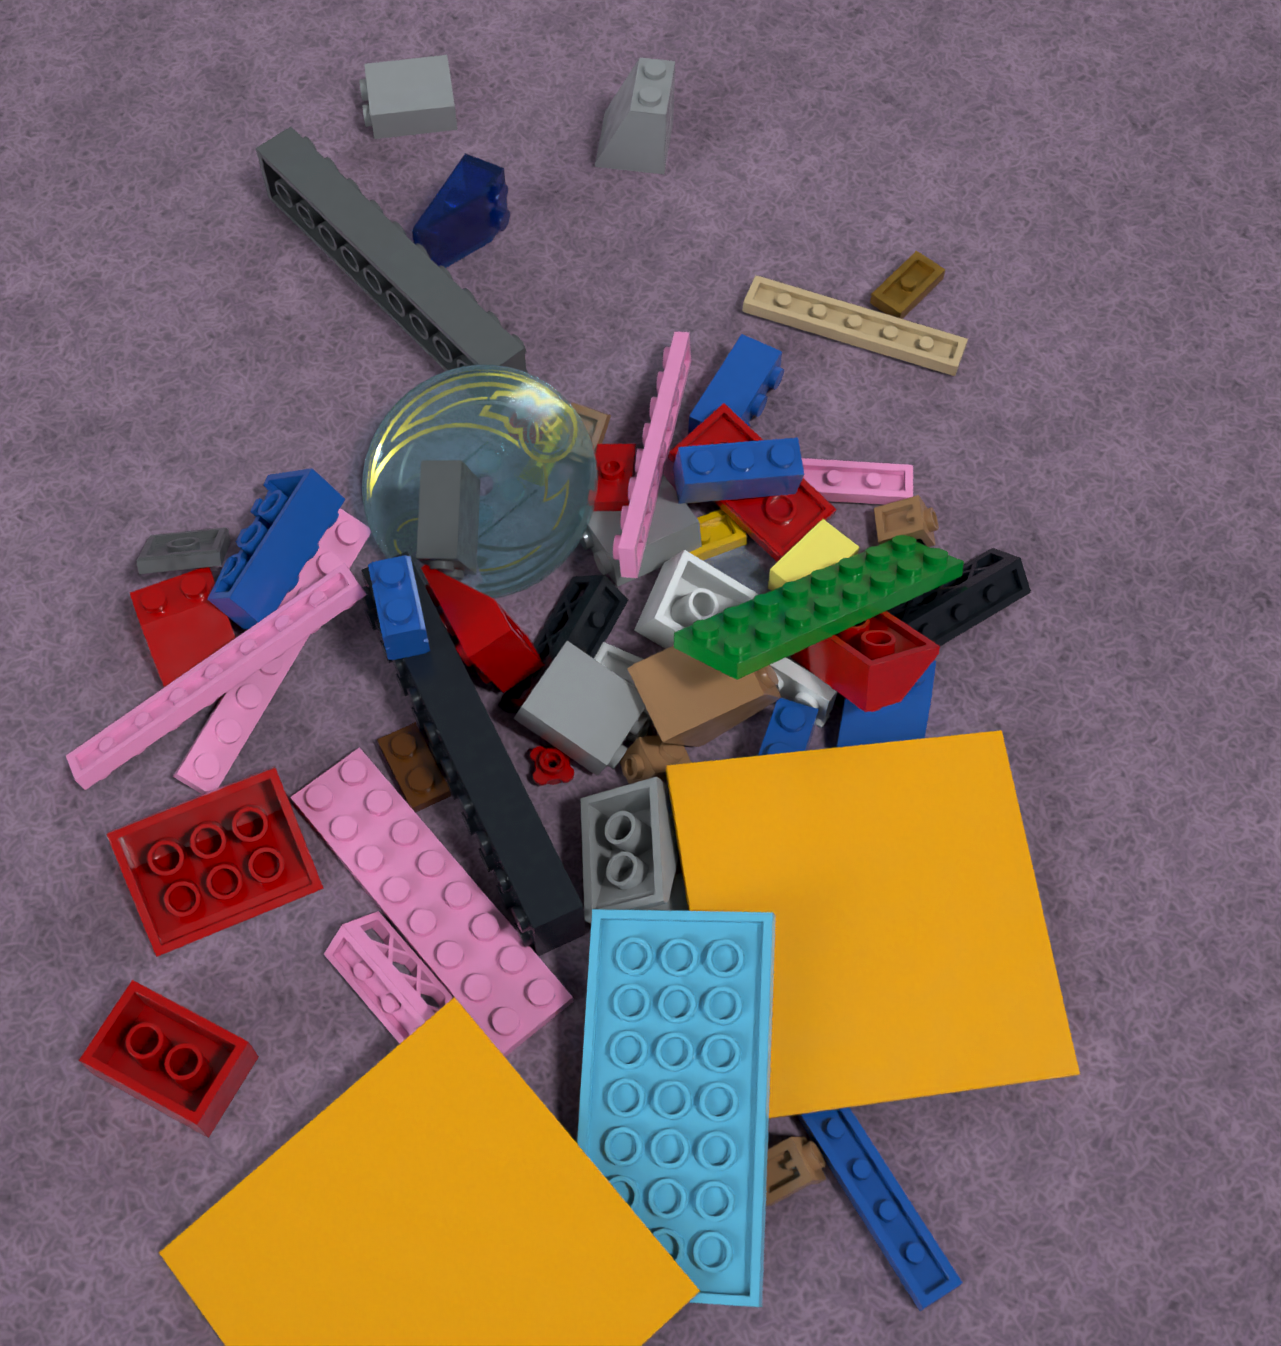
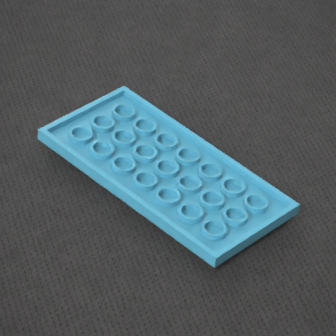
(684, 1084)

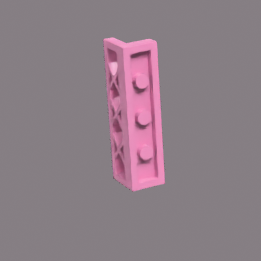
(385, 990)

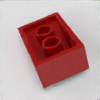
(181, 622)

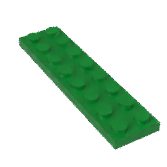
(816, 606)

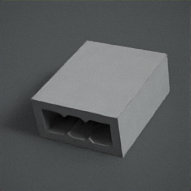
(408, 97)
(671, 532)
(583, 710)

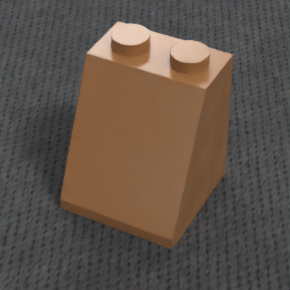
(696, 702)

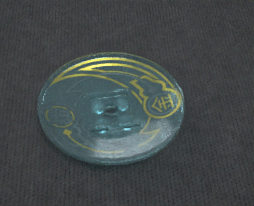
(502, 429)

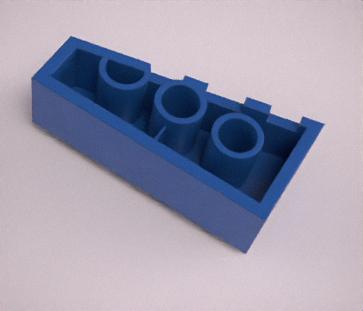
(275, 545)

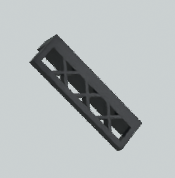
(967, 599)
(586, 627)

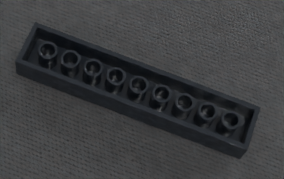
(486, 784)

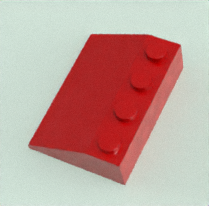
(215, 860)

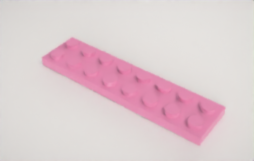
(432, 901)

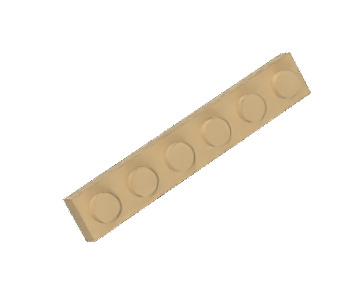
(855, 325)

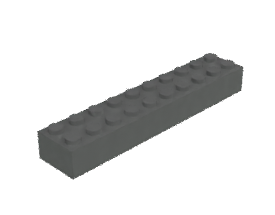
(383, 258)

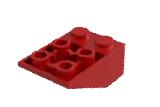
(485, 631)

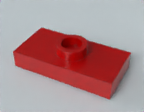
(615, 469)

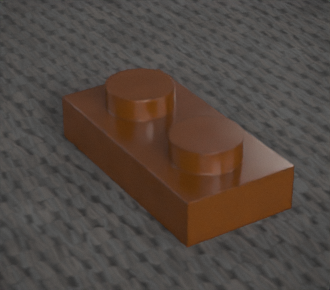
(414, 767)

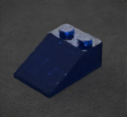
(464, 212)

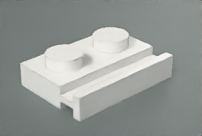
(804, 688)

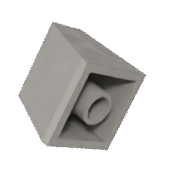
(640, 120)

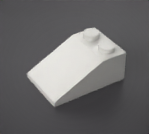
(687, 593)

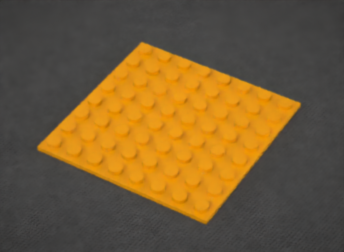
(900, 914)
(430, 1216)

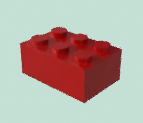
(169, 1058)

